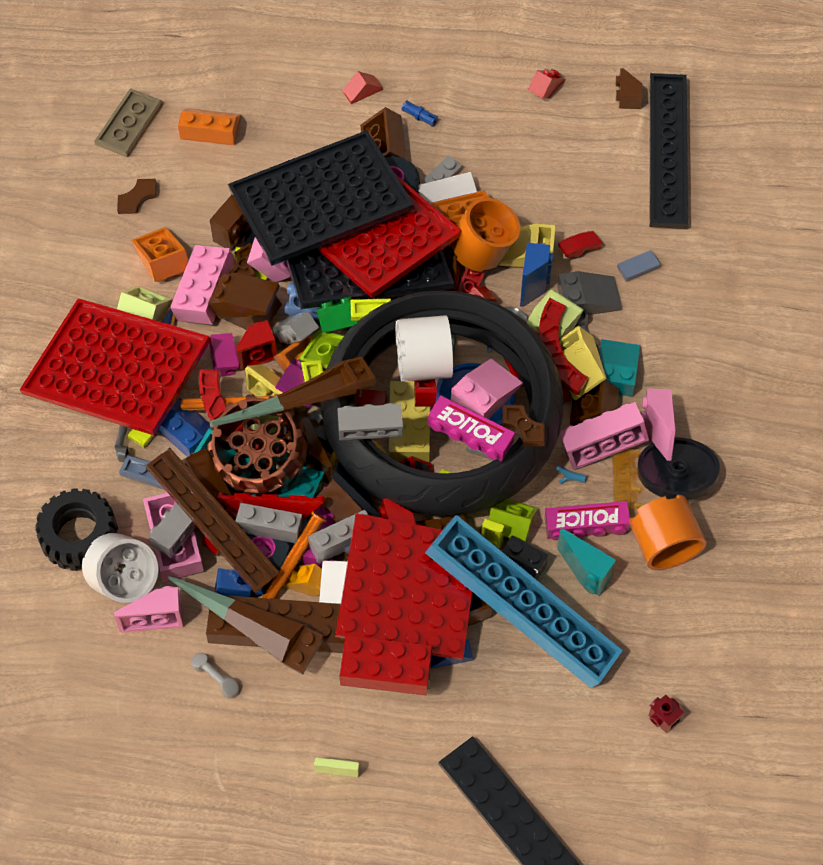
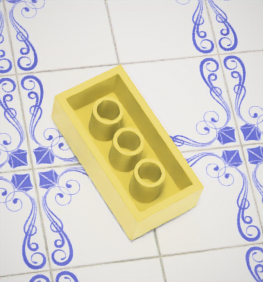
(416, 430)

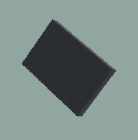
(355, 491)

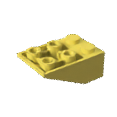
(533, 234)
(582, 353)

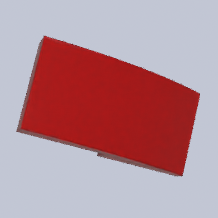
(577, 244)
(470, 279)

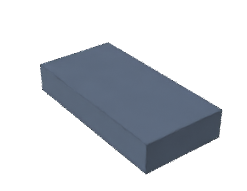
(638, 265)

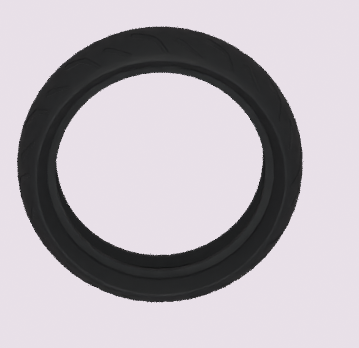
(467, 490)

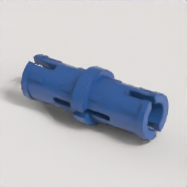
(419, 113)

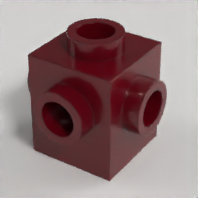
(665, 713)

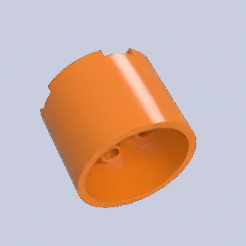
(486, 235)
(667, 532)

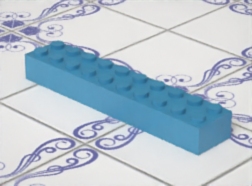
(524, 602)

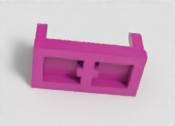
(223, 354)

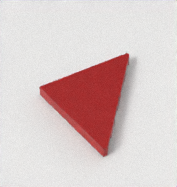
(295, 503)

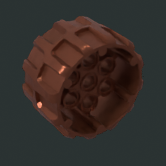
(272, 480)

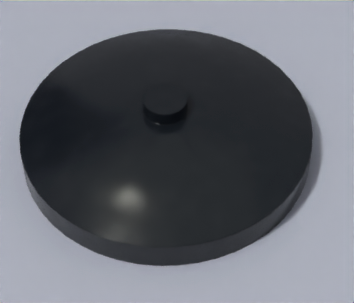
(689, 473)

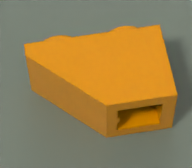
(305, 579)

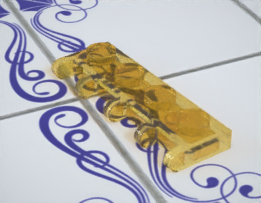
(624, 478)

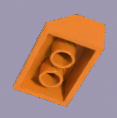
(208, 126)
(455, 207)

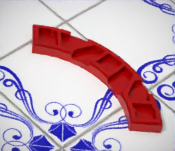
(548, 332)
(213, 400)

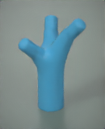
(569, 475)

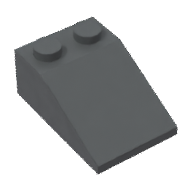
(590, 291)

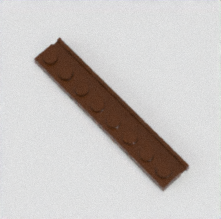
(212, 520)

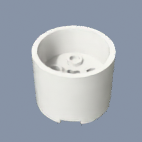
(424, 348)
(133, 576)

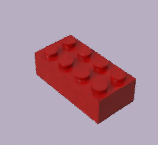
(385, 665)

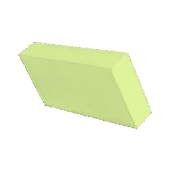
(336, 767)

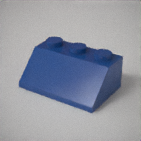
(535, 272)
(184, 428)

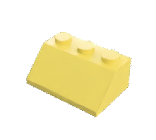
(263, 382)

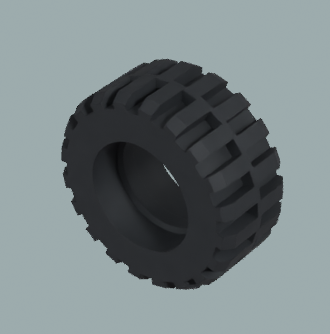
(63, 509)

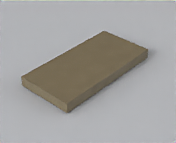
(128, 122)

